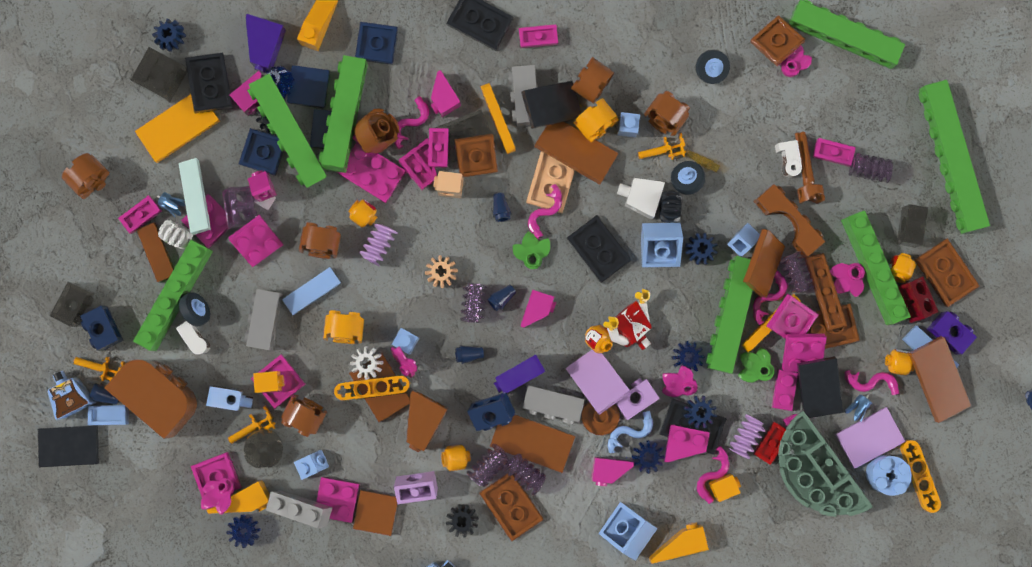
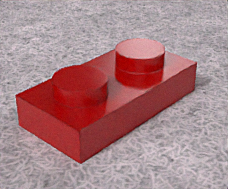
(769, 445)

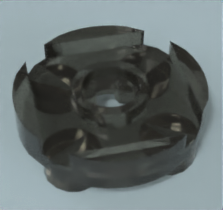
(263, 459)

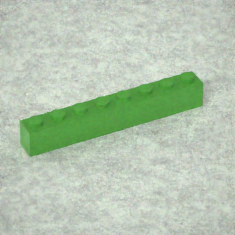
(953, 156)

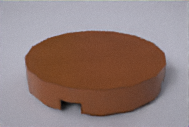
(600, 424)

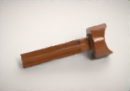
(810, 190)

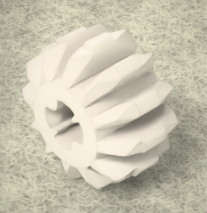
(175, 234)
(362, 357)

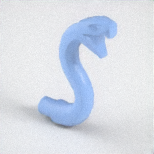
(648, 426)

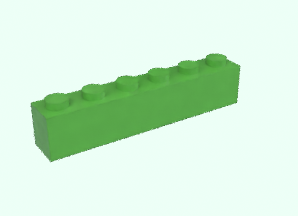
(846, 34)
(344, 114)
(289, 133)
(876, 268)
(167, 304)
(731, 319)

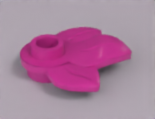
(797, 60)
(846, 280)
(408, 366)
(677, 383)
(217, 497)

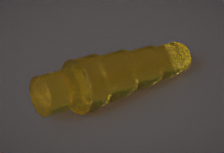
(703, 161)

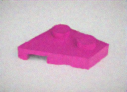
(416, 165)
(685, 442)

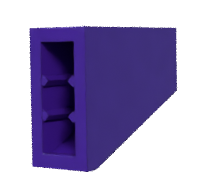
(263, 42)
(519, 375)

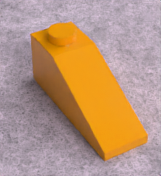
(316, 24)
(248, 499)
(683, 543)

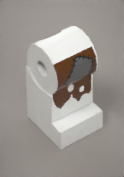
(791, 158)
(193, 338)

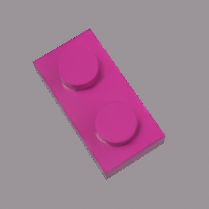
(538, 36)
(438, 147)
(834, 152)
(140, 214)
(784, 390)

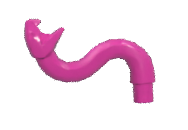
(424, 111)
(532, 225)
(783, 286)
(891, 380)
(701, 488)

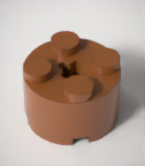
(592, 80)
(667, 113)
(376, 131)
(85, 175)
(320, 241)
(303, 415)

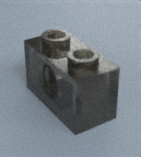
(912, 225)
(63, 310)

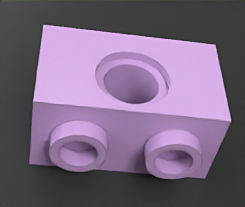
(647, 397)
(416, 487)

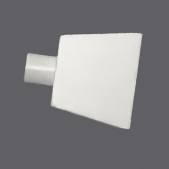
(642, 196)

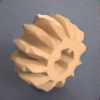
(436, 276)

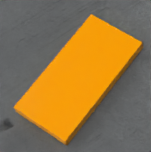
(174, 129)

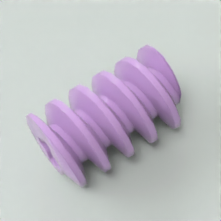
(377, 243)
(747, 436)

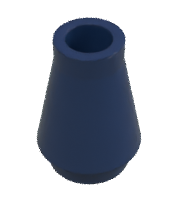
(501, 210)
(501, 298)
(468, 353)
(100, 394)

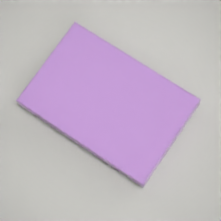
(598, 381)
(870, 437)

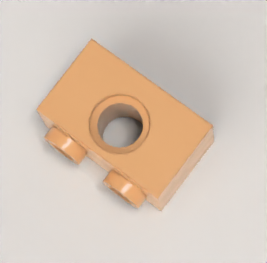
(449, 184)

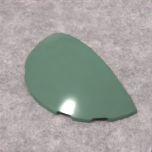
(816, 473)

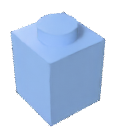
(628, 124)
(744, 240)
(405, 340)

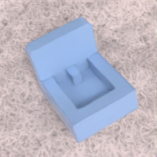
(311, 464)

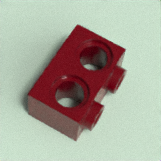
(918, 299)

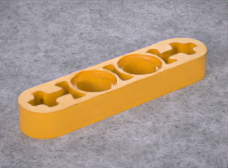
(498, 118)
(761, 332)
(372, 390)
(923, 474)

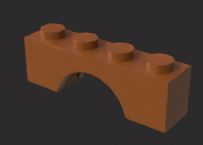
(805, 236)

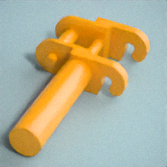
(663, 149)
(98, 367)
(253, 426)

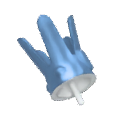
(170, 203)
(863, 403)

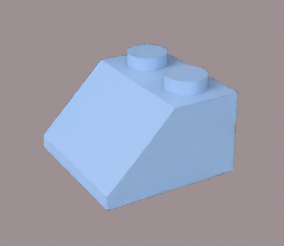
(661, 244)
(627, 531)

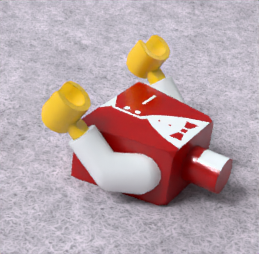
(631, 323)

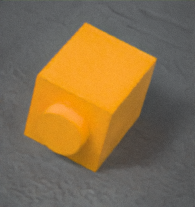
(268, 381)
(725, 487)

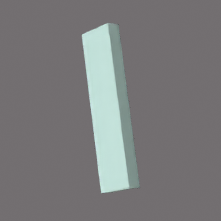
(194, 196)

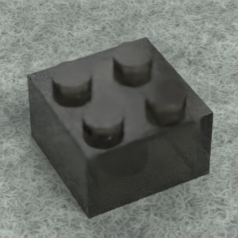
(159, 74)

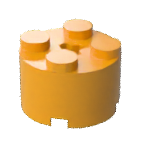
(596, 120)
(343, 327)

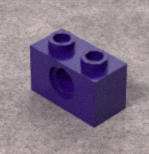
(964, 334)

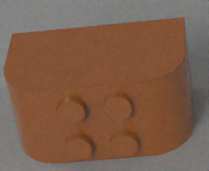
(154, 395)

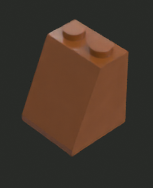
(423, 420)

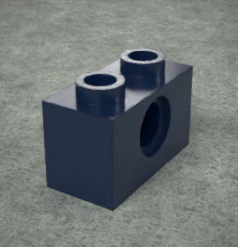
(110, 334)
(498, 404)

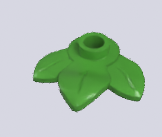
(531, 248)
(754, 363)

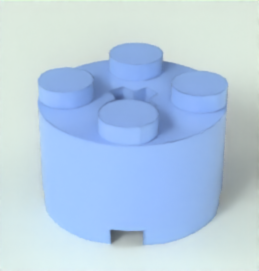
(898, 480)

